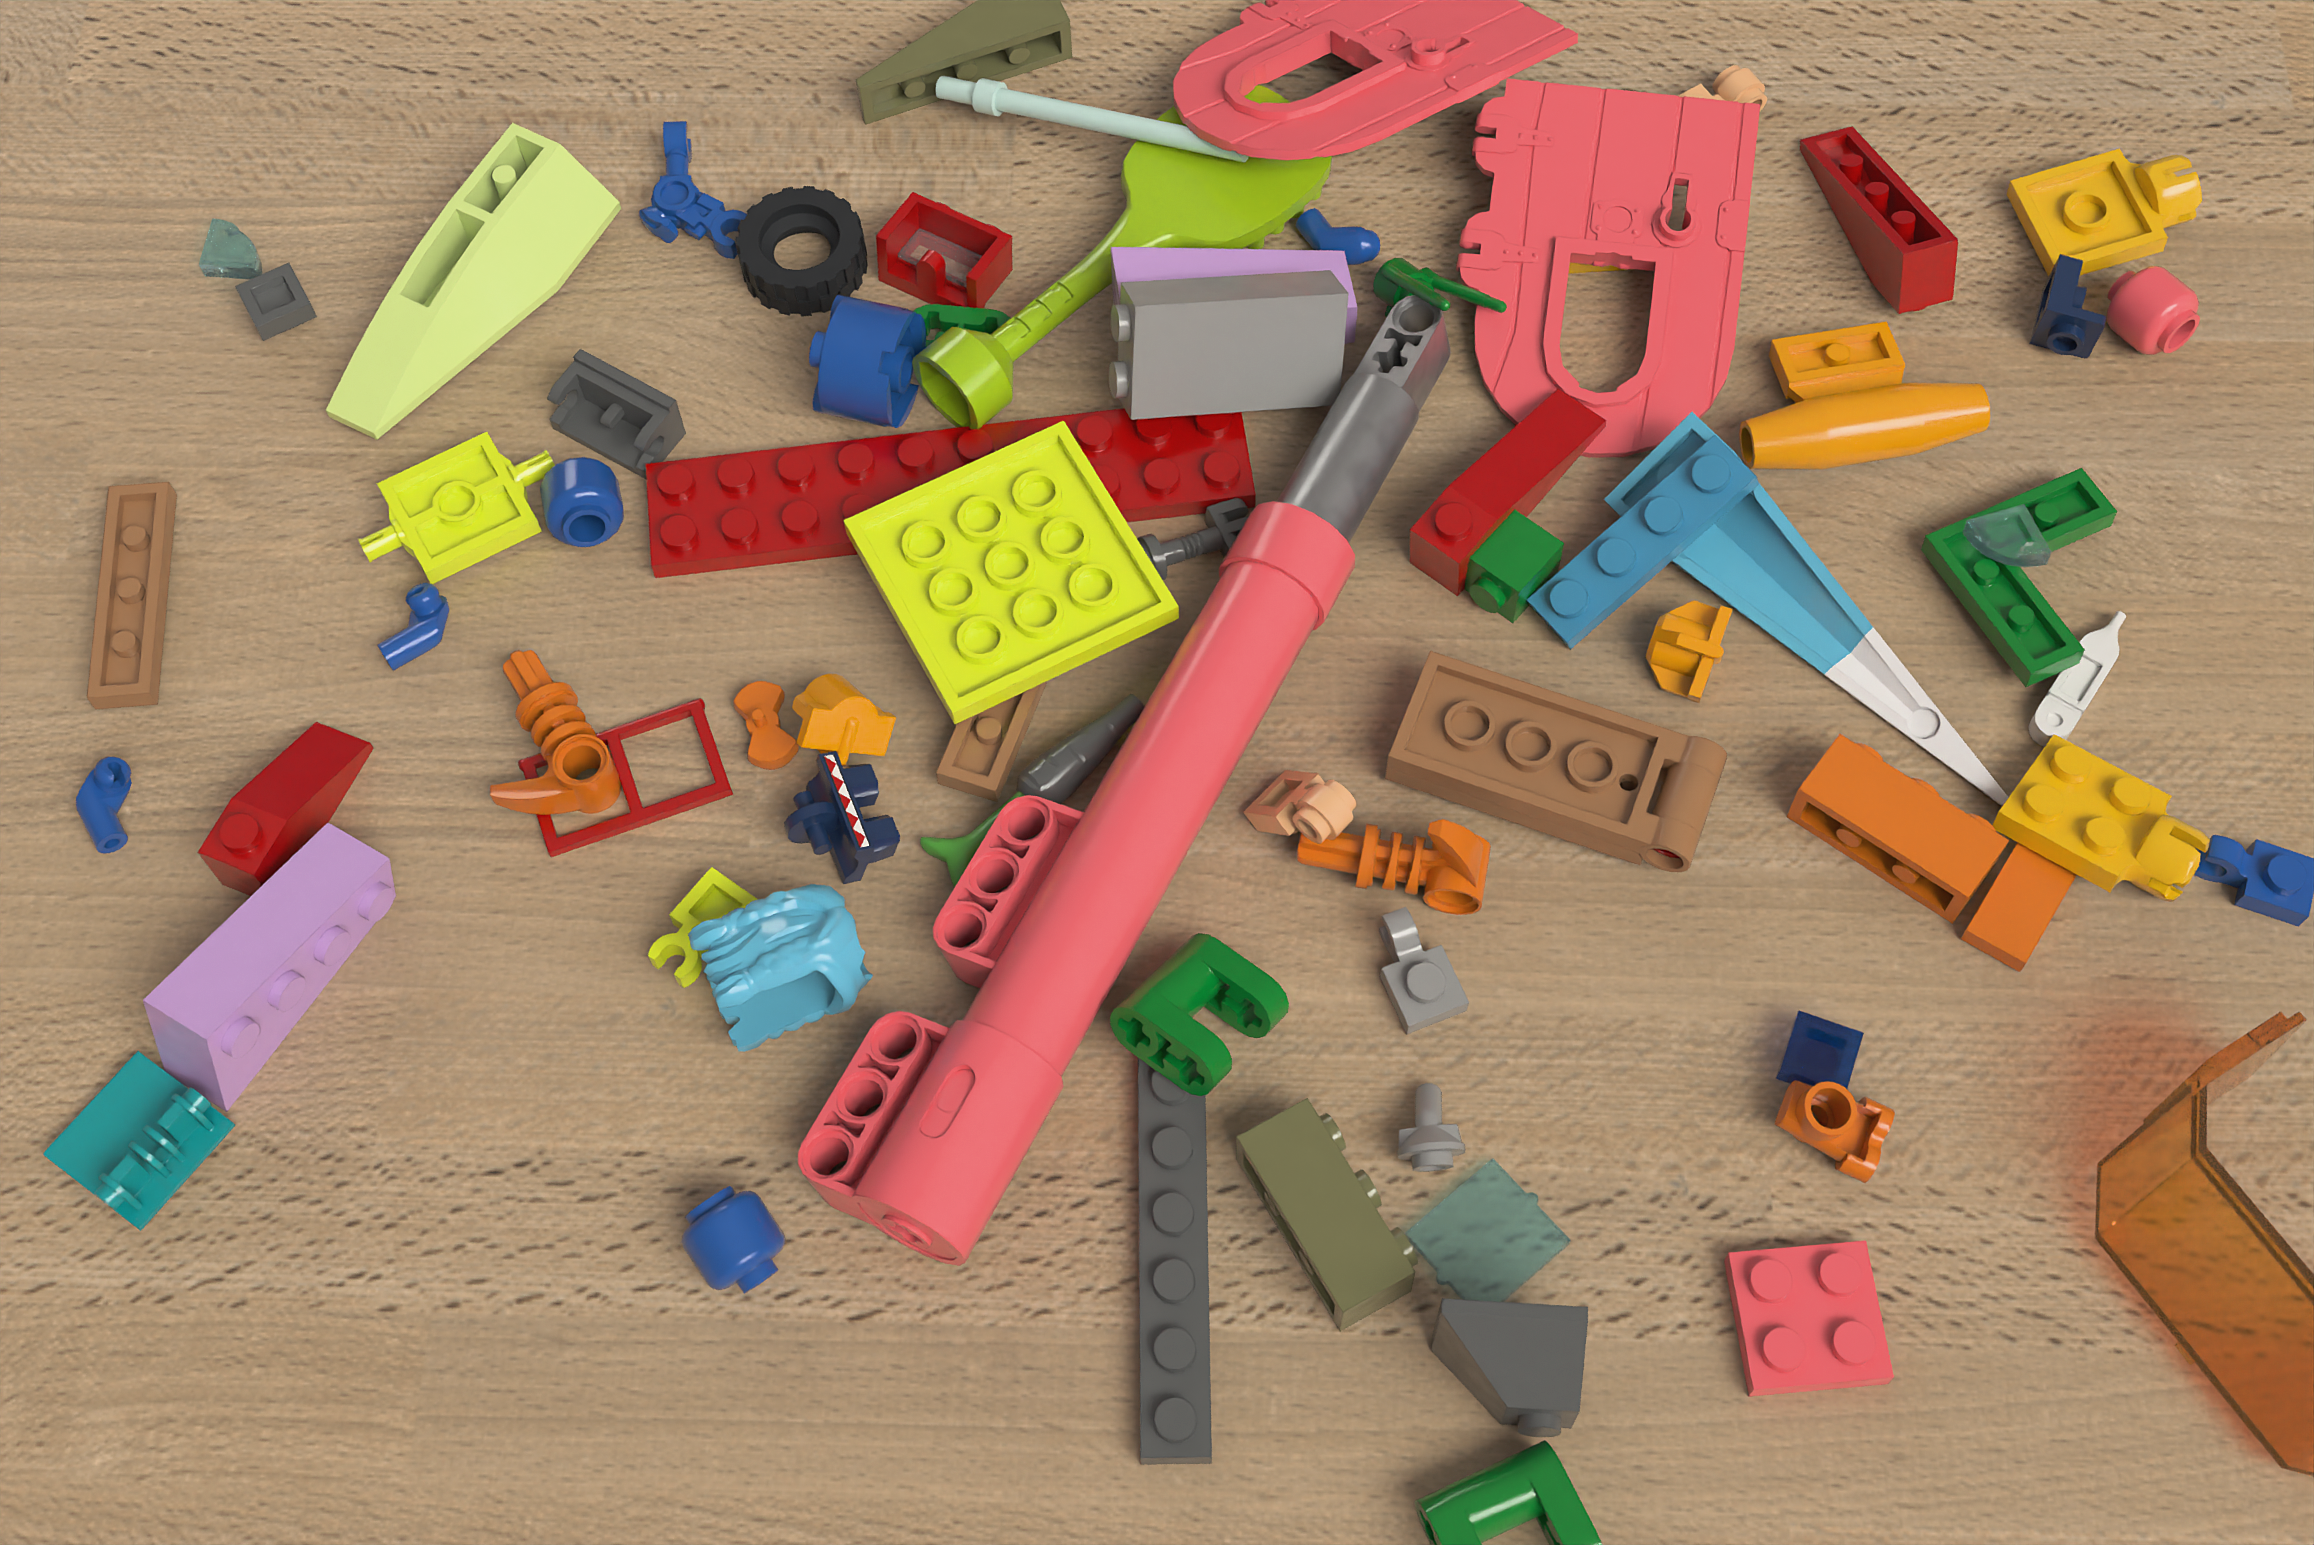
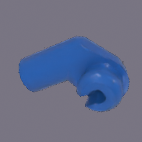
(1357, 242)
(101, 801)

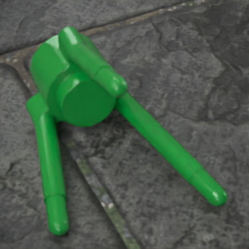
(1401, 279)

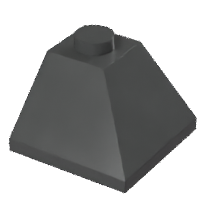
(1516, 1359)

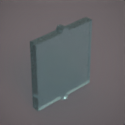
(1487, 1236)

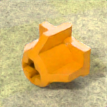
(1686, 647)
(841, 719)

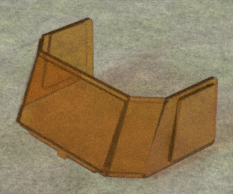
(2213, 1258)

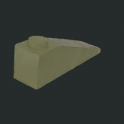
(978, 42)

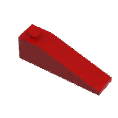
(1889, 227)
(1505, 478)

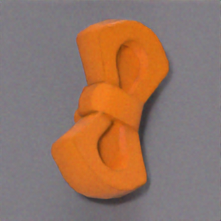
(769, 744)

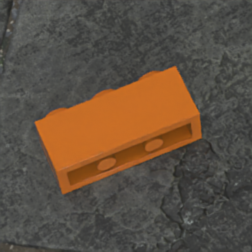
(1897, 827)

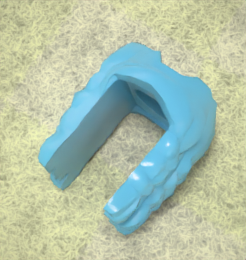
(782, 962)

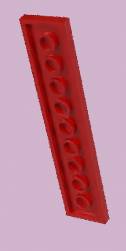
(795, 498)

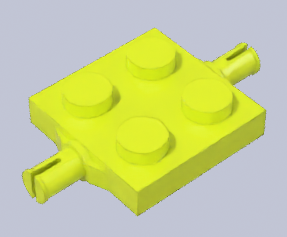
(458, 507)

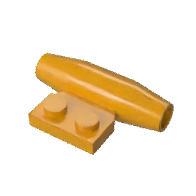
(1855, 404)

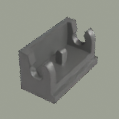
(615, 414)

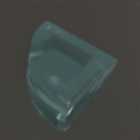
(229, 253)
(2008, 537)

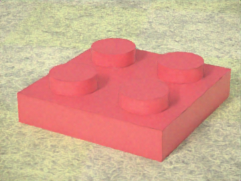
(1808, 1318)

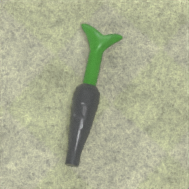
(1050, 776)

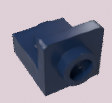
(2059, 318)

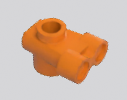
(1846, 1128)

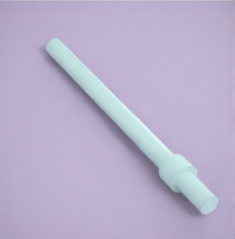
(995, 98)

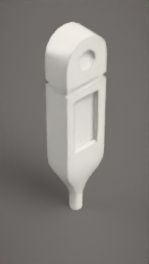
(2077, 684)

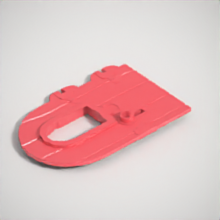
(1411, 57)
(1594, 184)

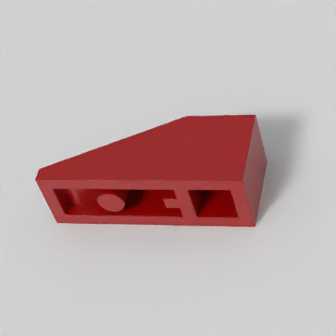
(283, 807)

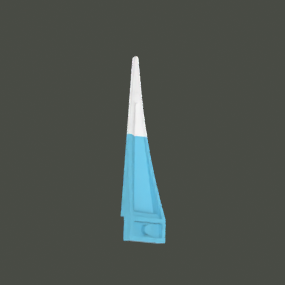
(1779, 583)

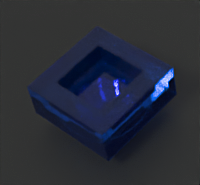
(1819, 1051)

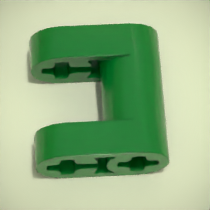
(1159, 1013)
(1506, 1496)

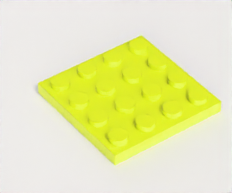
(1010, 571)

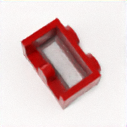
(942, 254)

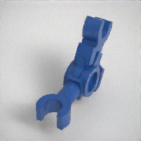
(681, 204)

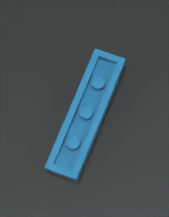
(1643, 541)

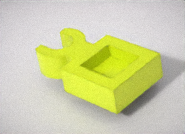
(707, 900)

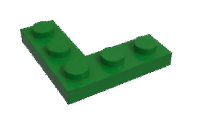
(2003, 596)

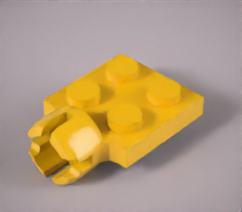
(2104, 208)
(2100, 823)

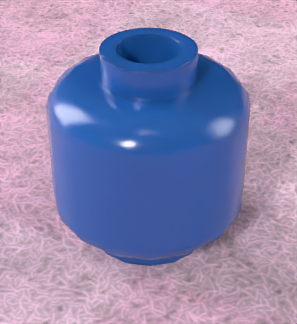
(581, 502)
(733, 1240)

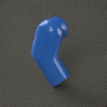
(423, 630)

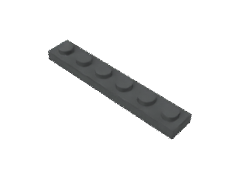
(1173, 1274)

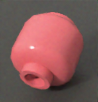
(2152, 310)

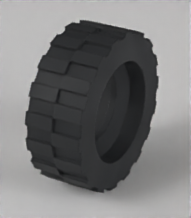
(795, 213)

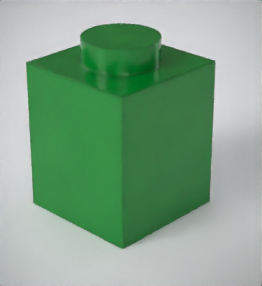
(1512, 566)

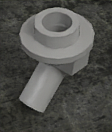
(1429, 1142)

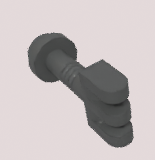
(1223, 524)

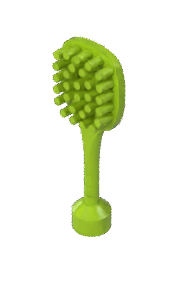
(1170, 203)

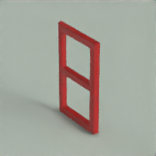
(638, 815)

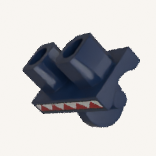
(832, 820)

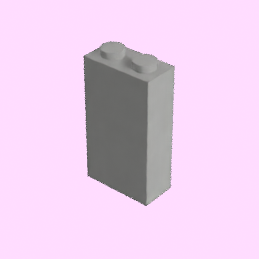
(1228, 344)

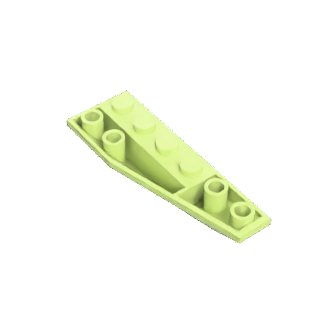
(474, 276)

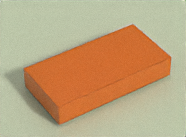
(2018, 907)

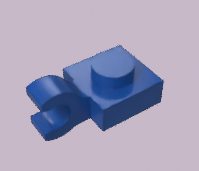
(2266, 875)

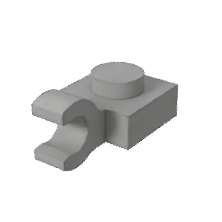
(1419, 981)

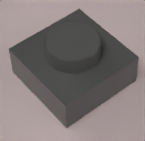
(276, 301)

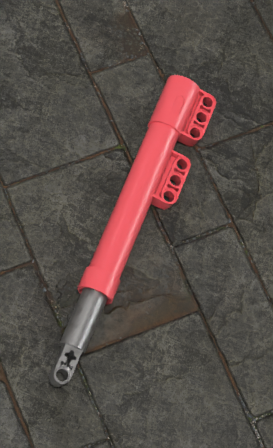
(1085, 887)

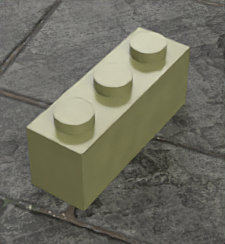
(1327, 1213)

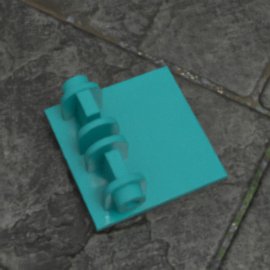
(139, 1140)

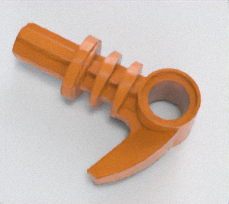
(566, 744)
(1450, 870)

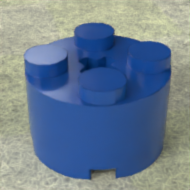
(867, 362)

